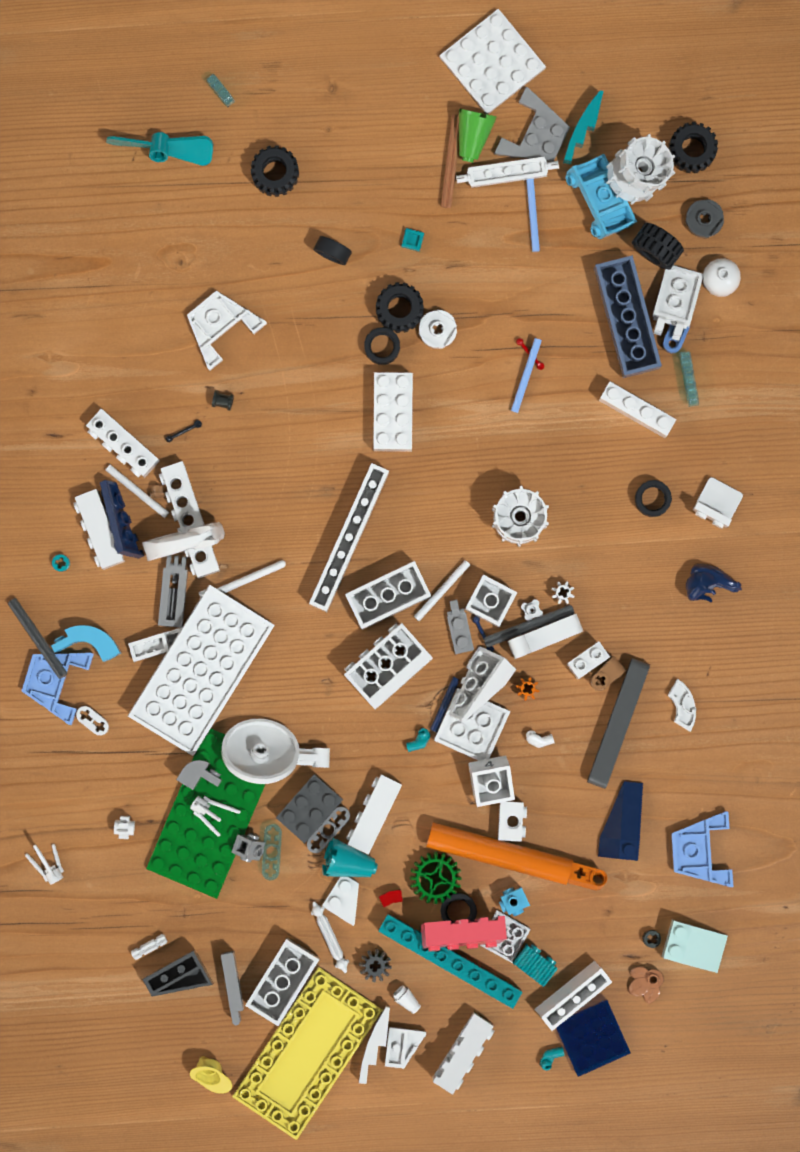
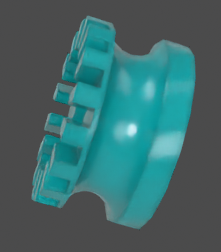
(56, 566)

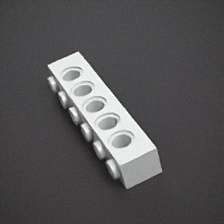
(179, 472)

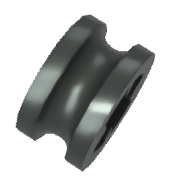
(651, 932)

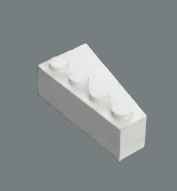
(462, 1053)

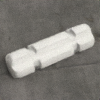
(149, 946)

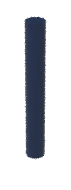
(444, 705)

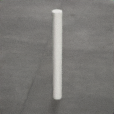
(137, 491)
(442, 590)

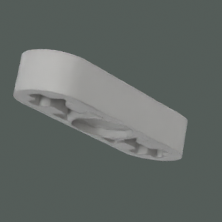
(314, 837)

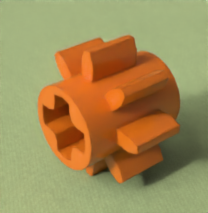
(532, 690)

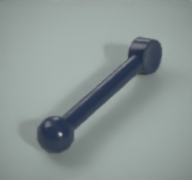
(476, 619)

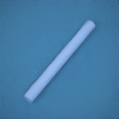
(533, 215)
(526, 375)

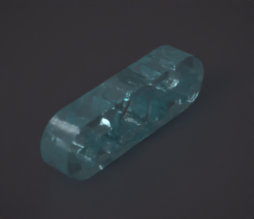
(689, 378)
(275, 866)

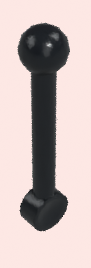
(197, 424)

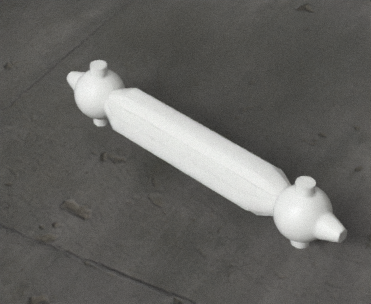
(329, 937)

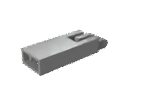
(173, 600)
(233, 986)

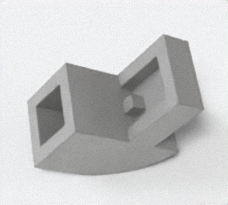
(195, 771)

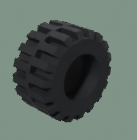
(696, 132)
(274, 155)
(657, 246)
(399, 291)

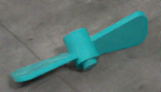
(191, 149)

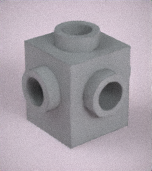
(248, 847)

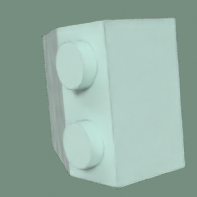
(694, 946)

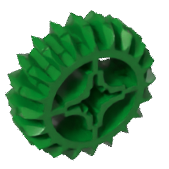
(430, 894)

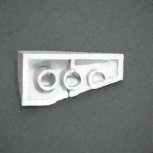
(484, 678)

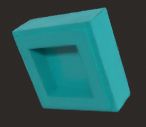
(412, 240)

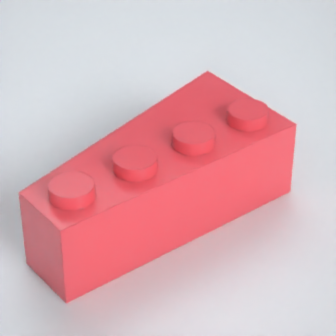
(463, 933)

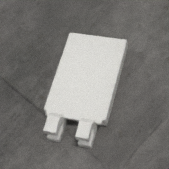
(676, 300)

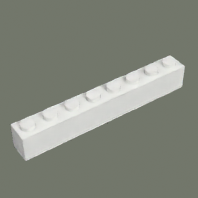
(349, 537)

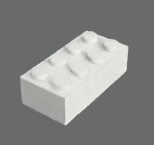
(393, 412)
(388, 595)
(282, 981)

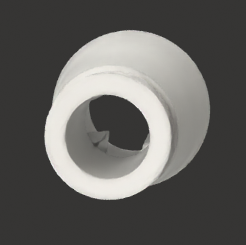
(406, 999)

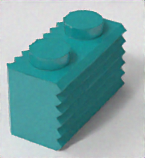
(535, 965)

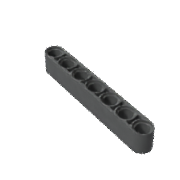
(618, 723)

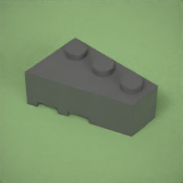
(179, 975)

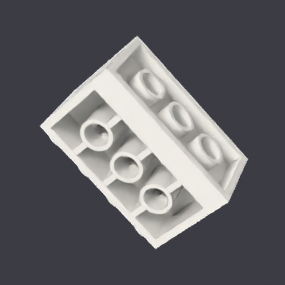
(387, 679)

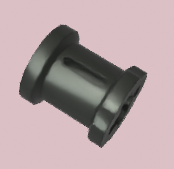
(222, 400)

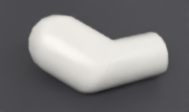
(537, 741)

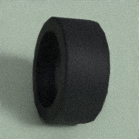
(332, 250)
(396, 346)
(667, 496)
(458, 896)

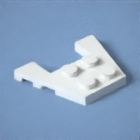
(214, 319)

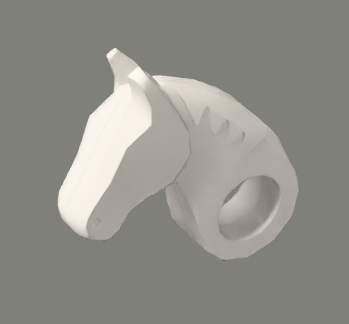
(177, 542)

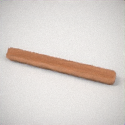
(451, 163)

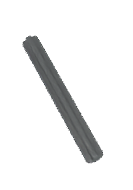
(529, 626)
(37, 638)

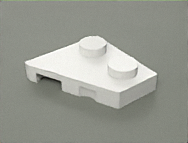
(343, 899)
(401, 1046)

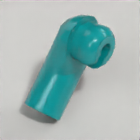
(420, 742)
(549, 1056)

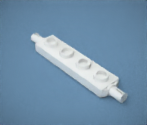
(507, 172)

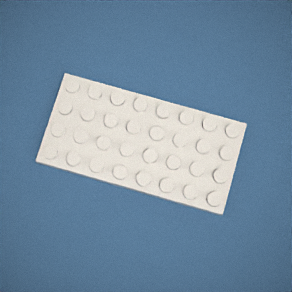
(201, 670)

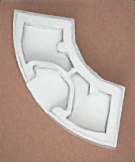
(684, 705)

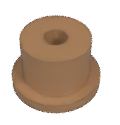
(157, 492)

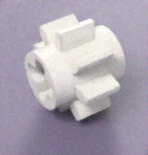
(564, 587)
(124, 827)

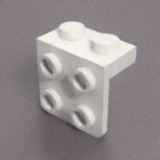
(717, 503)

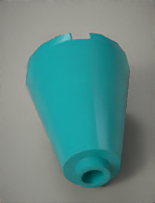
(347, 861)

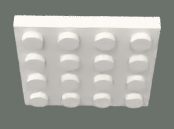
(492, 62)

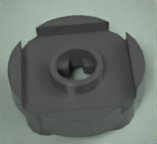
(694, 223)

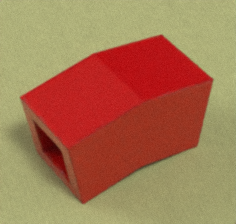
(391, 897)

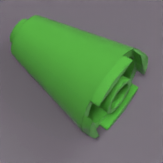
(473, 133)

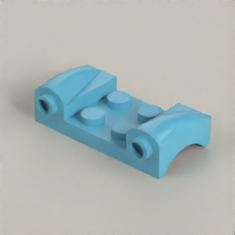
(609, 212)

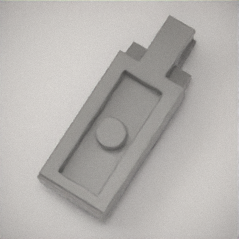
(459, 629)

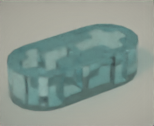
(220, 90)

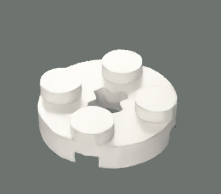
(437, 318)

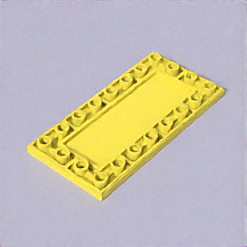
(307, 1053)

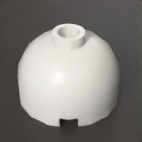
(721, 277)

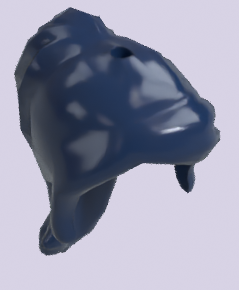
(705, 578)

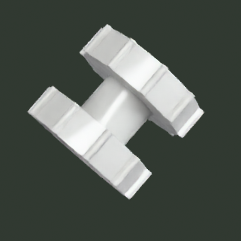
(656, 167)
(527, 503)

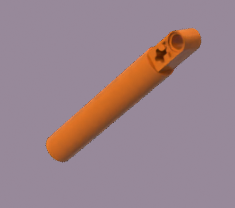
(512, 857)

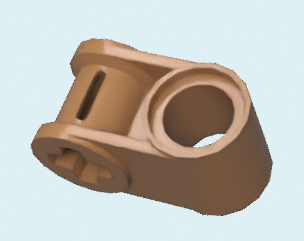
(609, 672)

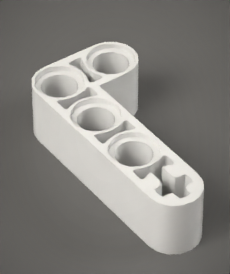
(545, 636)

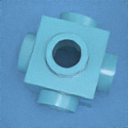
(521, 903)

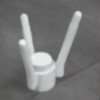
(201, 806)
(51, 873)

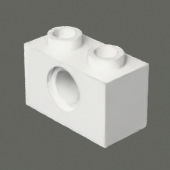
(588, 660)
(509, 809)

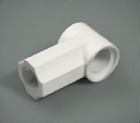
(315, 757)

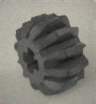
(370, 960)

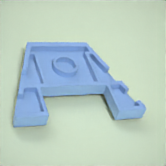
(45, 686)
(693, 852)

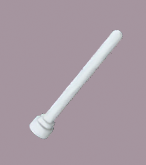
(249, 578)

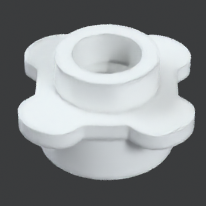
(528, 614)

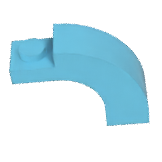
(99, 639)

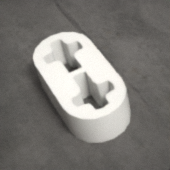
(89, 724)

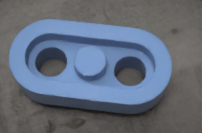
(668, 337)

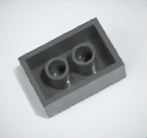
(309, 808)

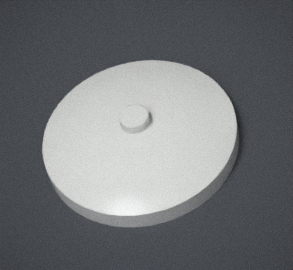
(260, 751)

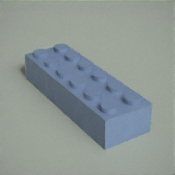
(627, 316)

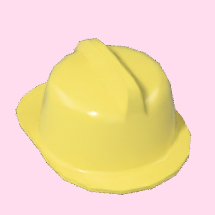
(209, 1074)

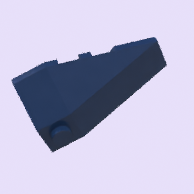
(622, 830)

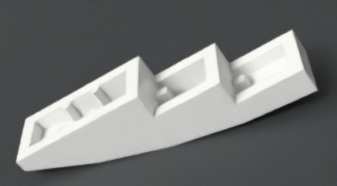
(152, 645)
(377, 1038)

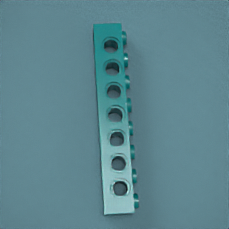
(452, 962)

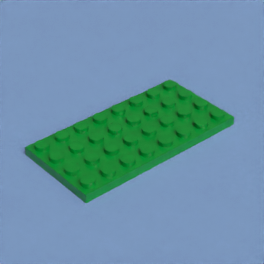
(187, 847)

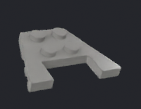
(543, 135)

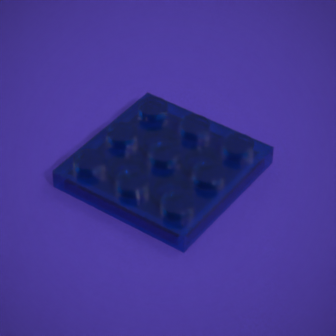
(592, 1038)

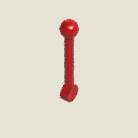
(540, 366)

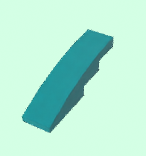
(586, 122)

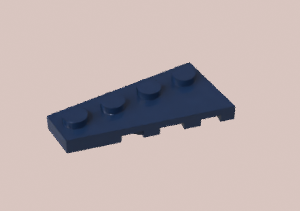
(119, 521)

